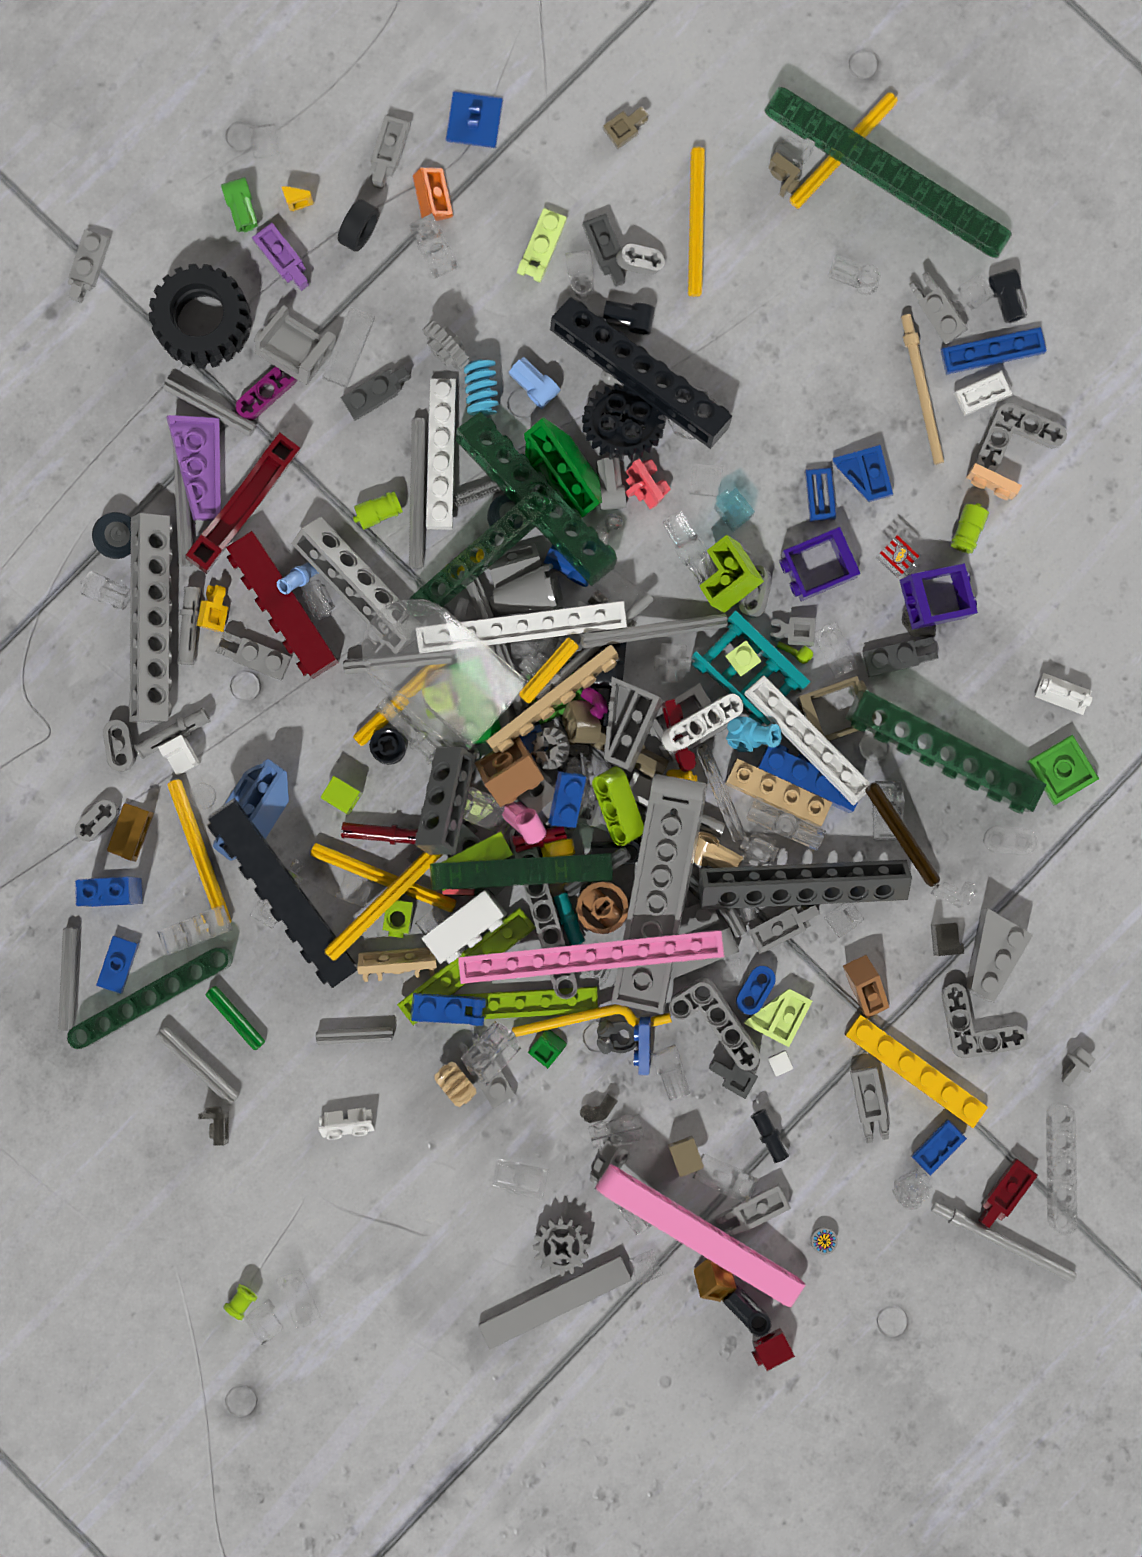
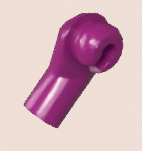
(596, 699)

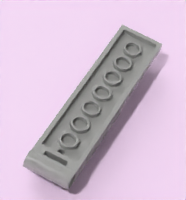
(660, 885)

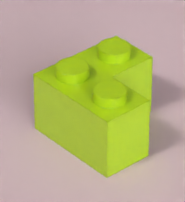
(734, 577)

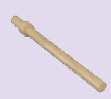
(911, 341)

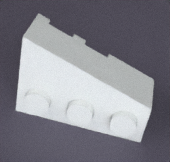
(465, 927)

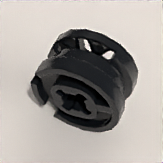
(388, 746)

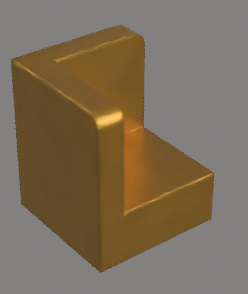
(713, 1281)

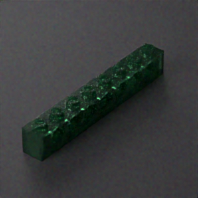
(590, 567)
(1027, 787)

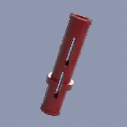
(379, 833)

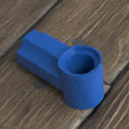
(562, 565)

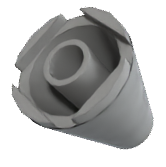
(529, 593)

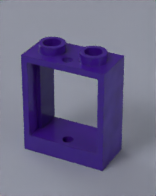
(842, 553)
(917, 601)

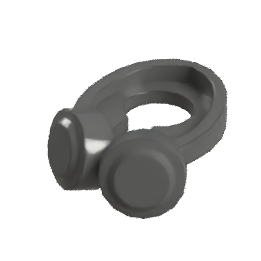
(607, 1028)

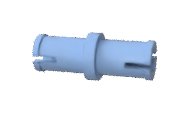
(298, 576)

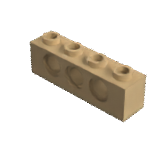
(778, 793)

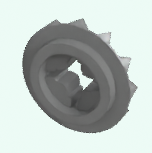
(557, 755)

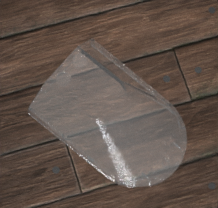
(438, 671)

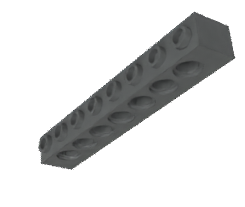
(804, 884)

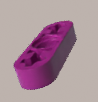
(267, 402)

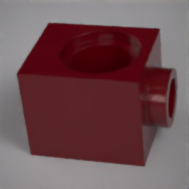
(772, 1350)

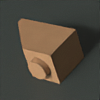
(866, 986)

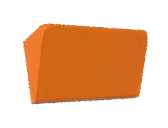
(432, 193)

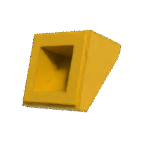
(297, 198)

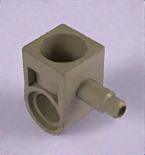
(580, 723)

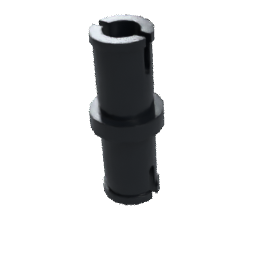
(769, 1136)

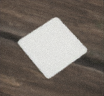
(780, 1063)

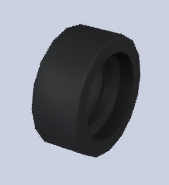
(358, 225)

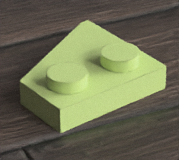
(781, 1017)

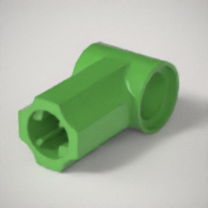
(239, 200)

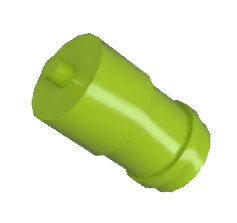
(377, 510)
(969, 528)

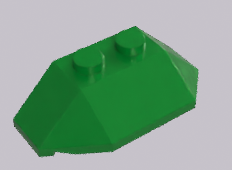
(563, 466)

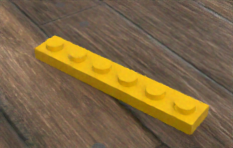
(916, 1071)

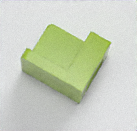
(341, 795)

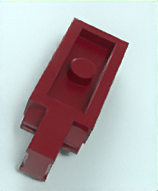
(1007, 1192)

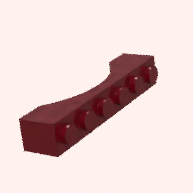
(243, 503)

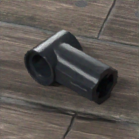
(1007, 291)
(635, 317)
(611, 847)
(746, 1310)

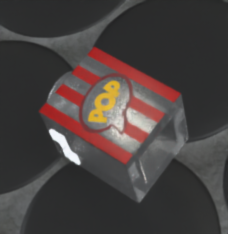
(898, 557)

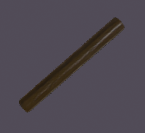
(902, 834)

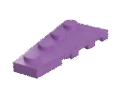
(198, 456)

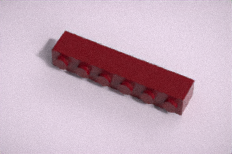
(285, 609)

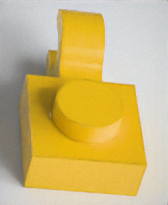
(212, 612)

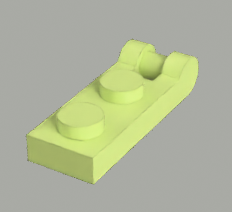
(542, 244)

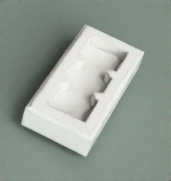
(983, 393)

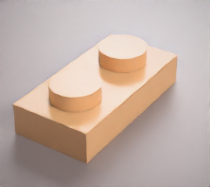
(983, 477)

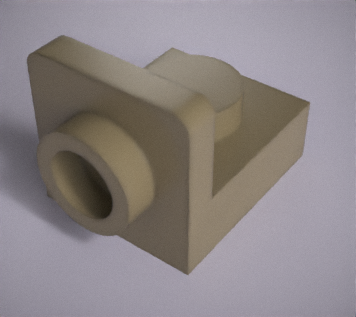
(784, 170)

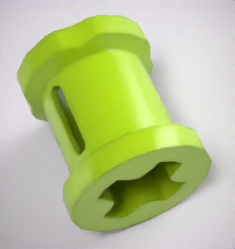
(240, 1302)

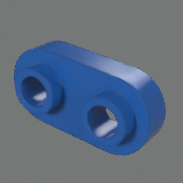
(757, 991)

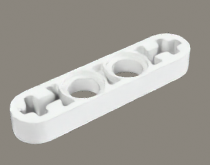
(702, 722)

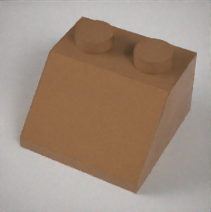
(509, 772)

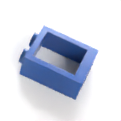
(108, 891)

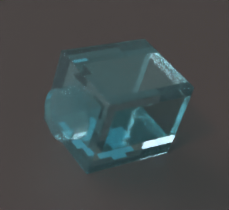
(733, 509)

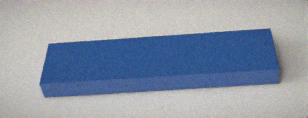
(993, 350)

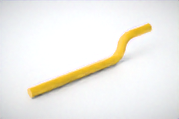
(586, 1016)

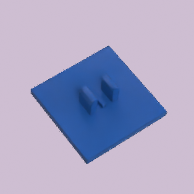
(474, 119)

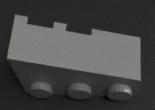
(629, 723)

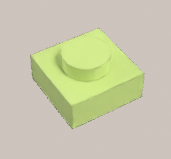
(743, 658)

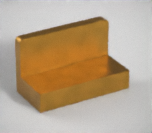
(130, 832)

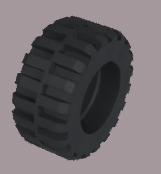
(185, 287)

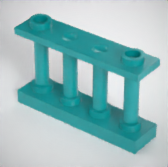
(775, 662)

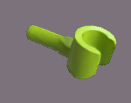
(803, 655)

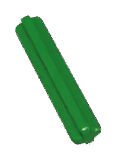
(235, 1018)

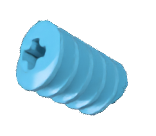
(479, 387)

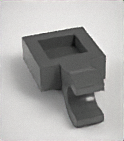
(736, 1079)

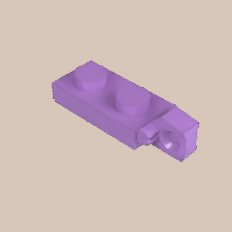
(281, 255)

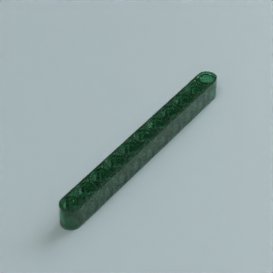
(888, 172)

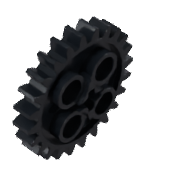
(622, 422)

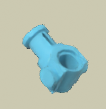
(749, 734)

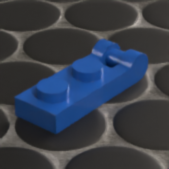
(447, 1009)

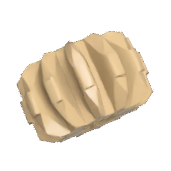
(455, 1084)

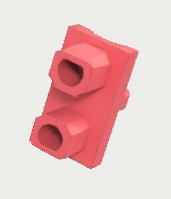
(643, 485)

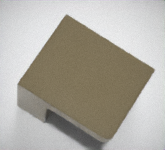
(686, 1156)

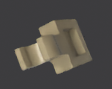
(623, 127)

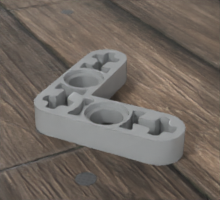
(1007, 429)
(976, 1038)

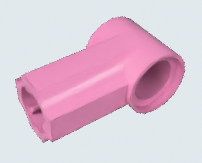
(524, 821)

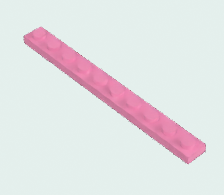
(591, 957)

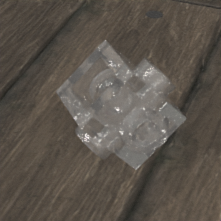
(674, 653)

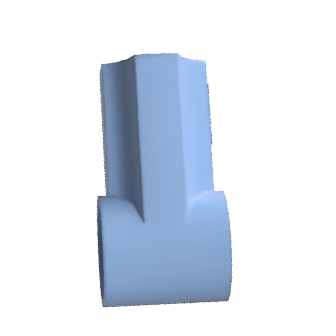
(539, 388)

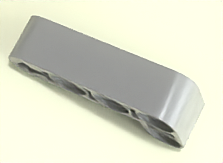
(719, 1026)

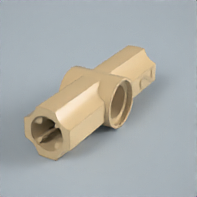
(713, 854)

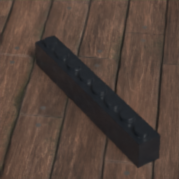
(280, 890)

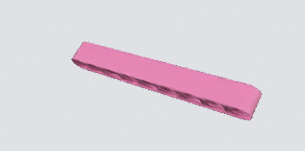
(700, 1235)

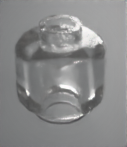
(759, 849)

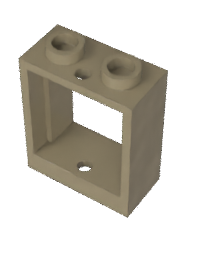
(807, 709)

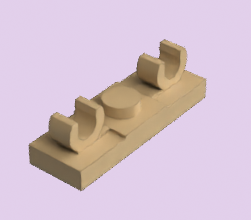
(396, 962)

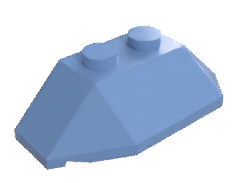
(262, 796)

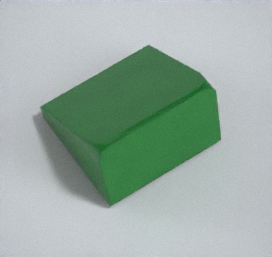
(547, 1048)

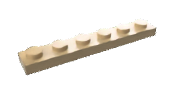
(560, 694)

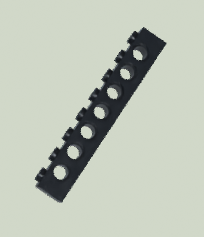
(645, 385)

